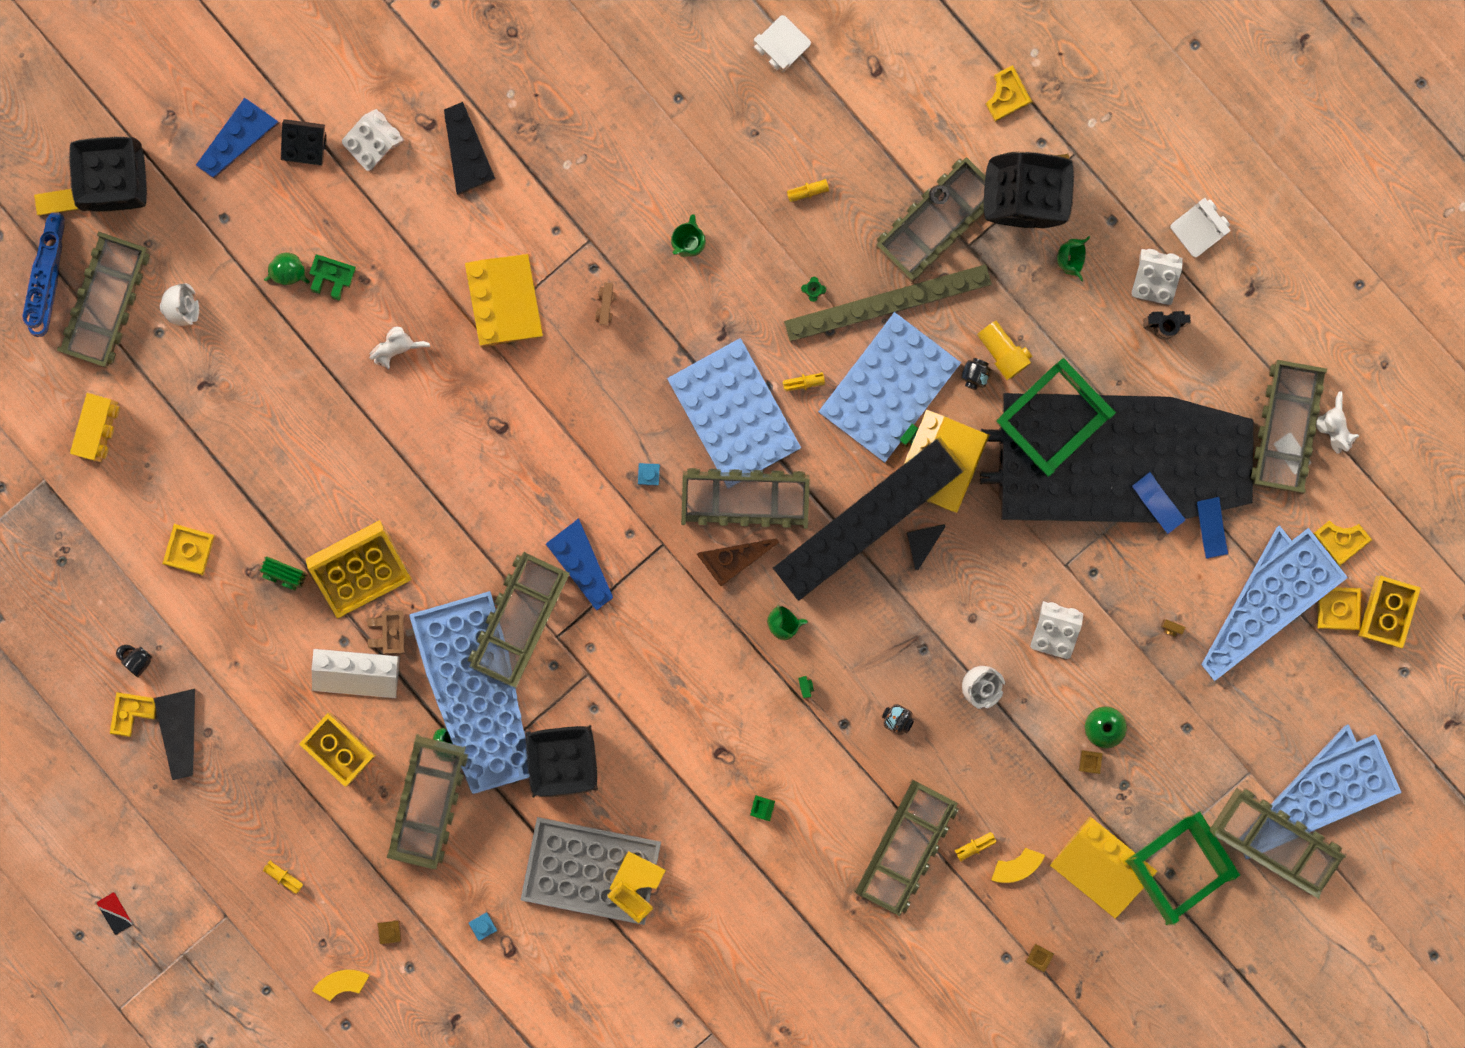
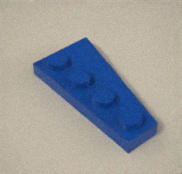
(238, 134)
(577, 558)

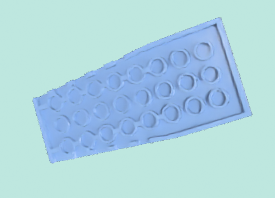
(473, 706)

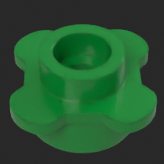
(807, 288)

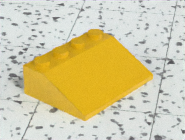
(503, 300)
(965, 444)
(358, 569)
(1097, 867)

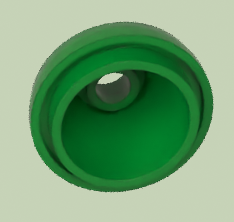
(1094, 727)

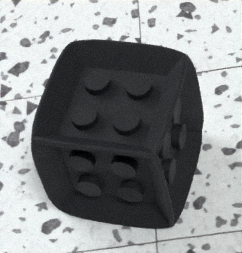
(108, 174)
(1028, 190)
(561, 761)

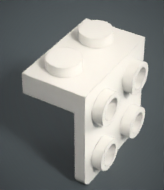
(781, 43)
(371, 139)
(1200, 227)
(1157, 276)
(1057, 630)

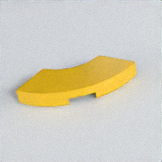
(1017, 868)
(341, 981)

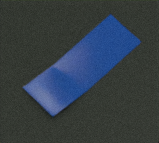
(1158, 503)
(1212, 527)

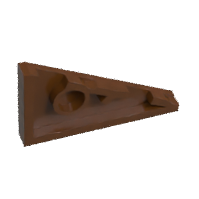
(730, 561)

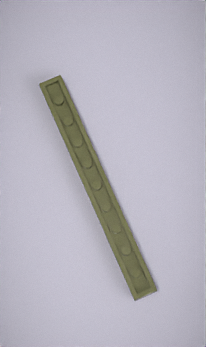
(887, 303)

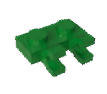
(333, 271)

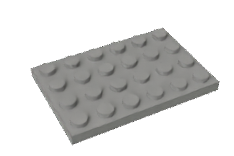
(576, 865)

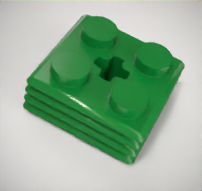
(289, 575)

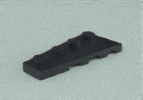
(467, 155)
(176, 724)

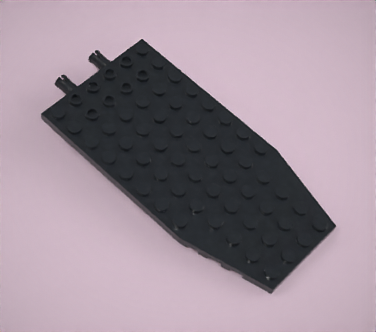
(1184, 445)

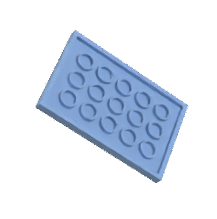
(889, 387)
(734, 410)

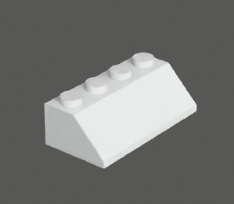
(355, 673)

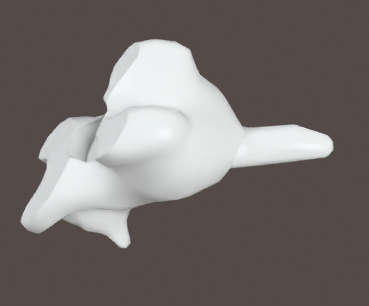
(396, 343)
(1334, 424)

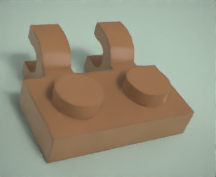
(607, 296)
(392, 629)

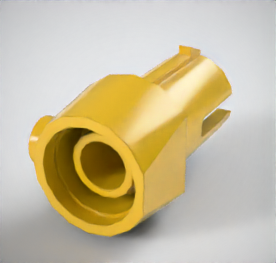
(1008, 357)

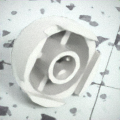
(179, 305)
(982, 686)

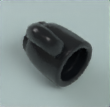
(136, 660)

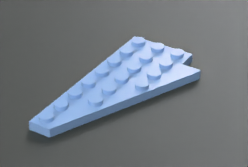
(1280, 588)
(1338, 782)

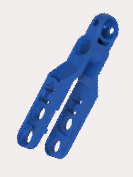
(46, 270)

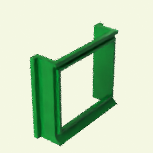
(1084, 389)
(1212, 850)

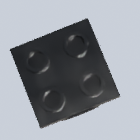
(303, 142)
(1175, 320)

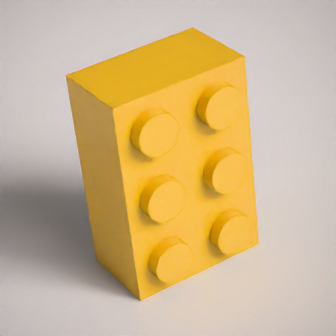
(95, 427)
(1389, 611)
(337, 749)

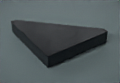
(922, 542)

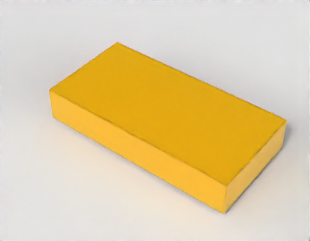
(54, 201)
(630, 902)

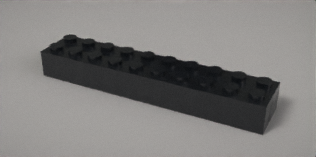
(869, 518)

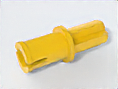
(808, 190)
(804, 382)
(975, 846)
(282, 877)

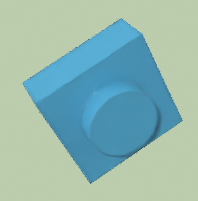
(648, 474)
(482, 926)

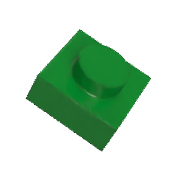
(909, 436)
(806, 686)
(762, 808)

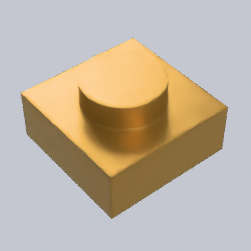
(1172, 628)
(1090, 762)
(389, 932)
(1039, 957)

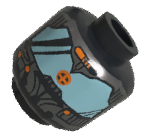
(976, 373)
(898, 719)

